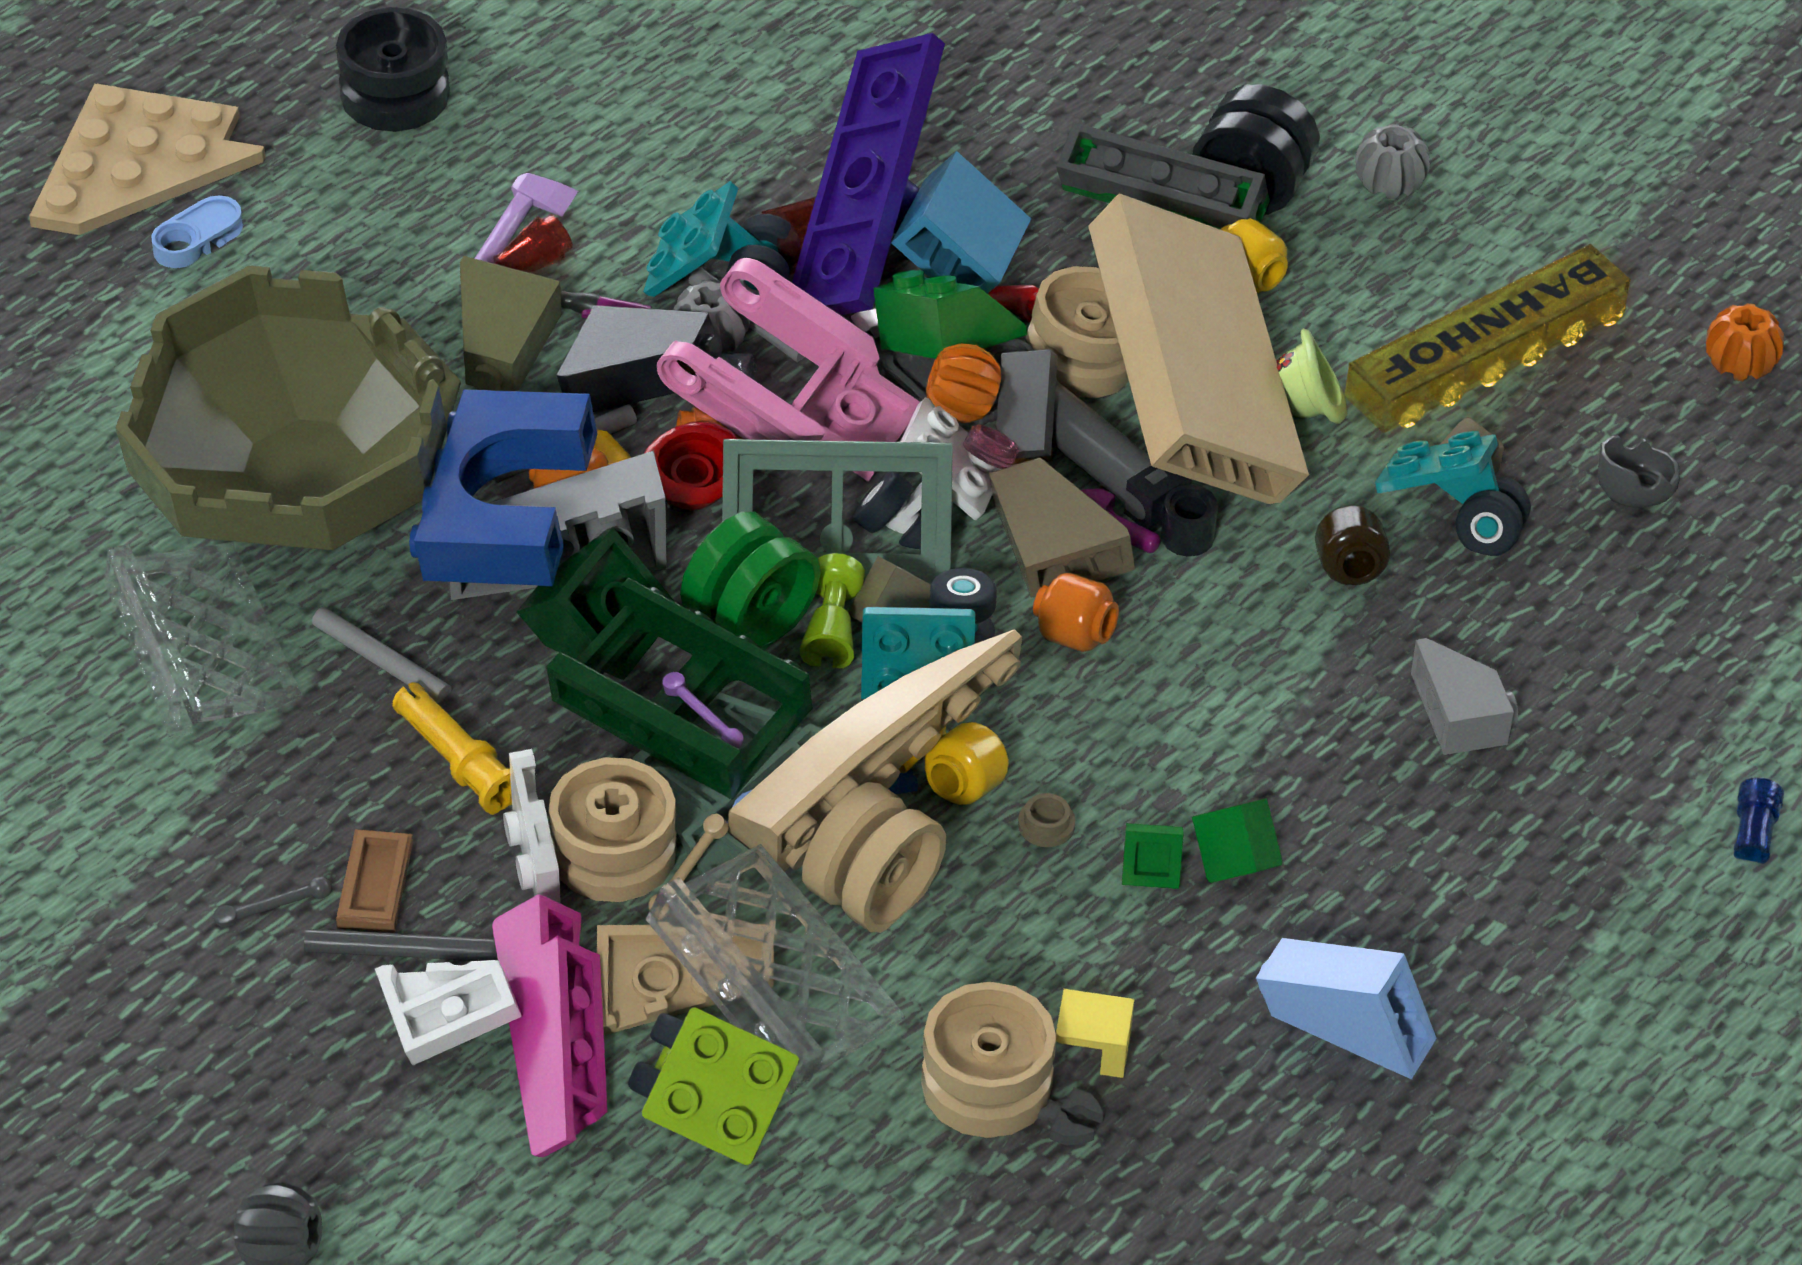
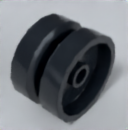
(393, 69)
(1265, 134)

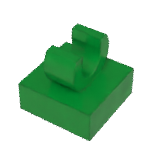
(1152, 856)

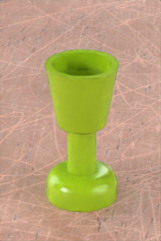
(830, 625)

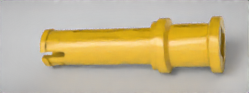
(470, 760)

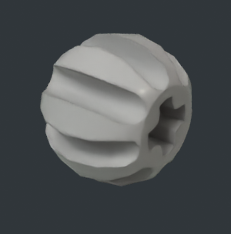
(1392, 161)
(725, 320)

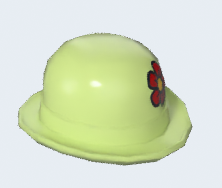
(1311, 382)

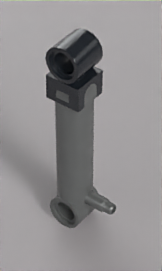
(1149, 494)

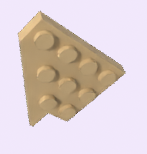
(136, 153)

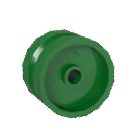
(751, 579)

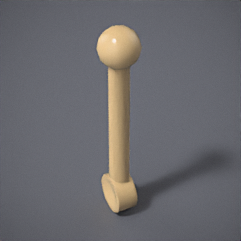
(715, 828)

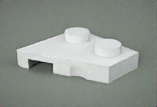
(447, 1004)

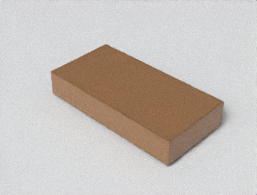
(374, 881)

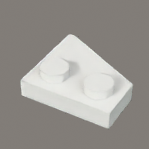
(529, 828)

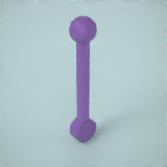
(675, 685)

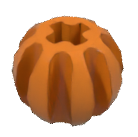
(1744, 341)
(964, 381)

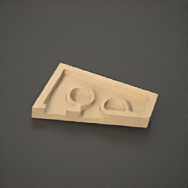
(647, 979)

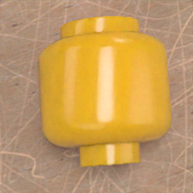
(1264, 252)
(966, 763)

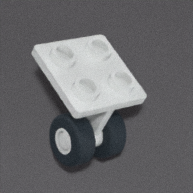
(888, 499)

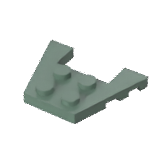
(698, 801)

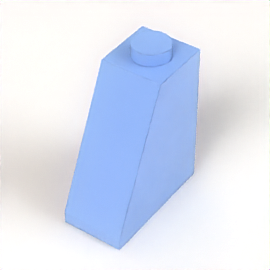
(1350, 999)

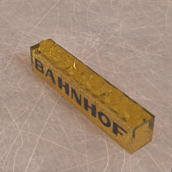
(1487, 339)

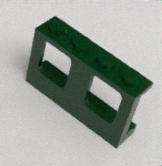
(665, 722)

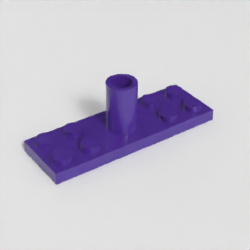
(867, 173)

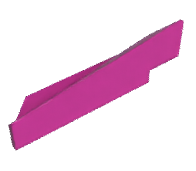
(561, 1024)

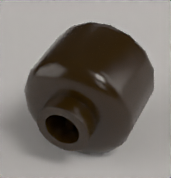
(1352, 545)

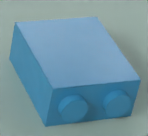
(961, 226)

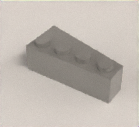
(616, 496)

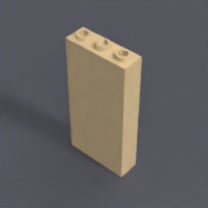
(1197, 351)

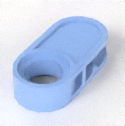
(208, 220)

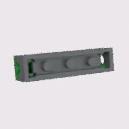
(1195, 187)

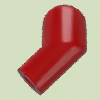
(1017, 299)

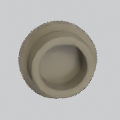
(1046, 820)

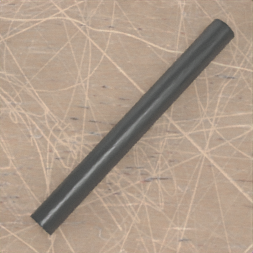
(399, 945)

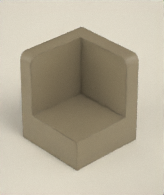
(890, 587)

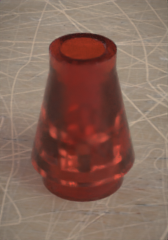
(536, 246)

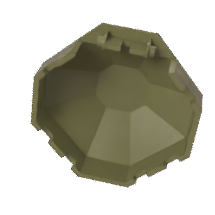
(284, 413)

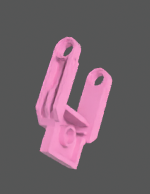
(838, 403)

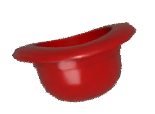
(691, 463)

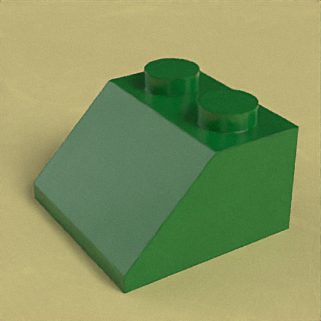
(937, 312)

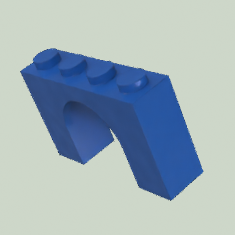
(487, 438)

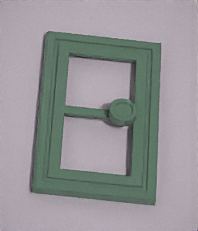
(930, 458)

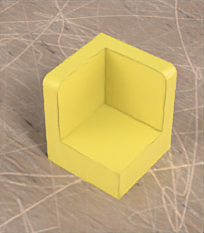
(1097, 1023)

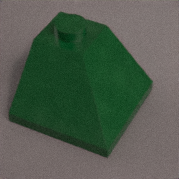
(587, 598)

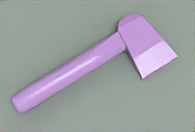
(528, 191)

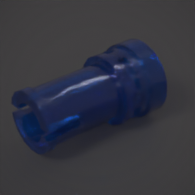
(1758, 812)

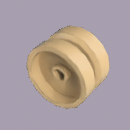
(1077, 324)
(613, 829)
(873, 856)
(988, 1059)

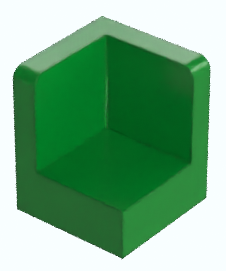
(1237, 840)

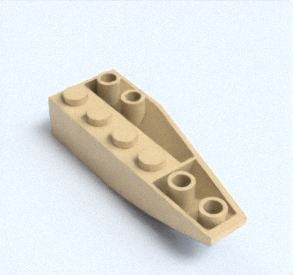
(868, 746)

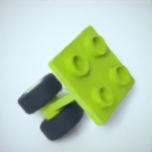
(713, 1083)

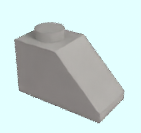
(1462, 699)

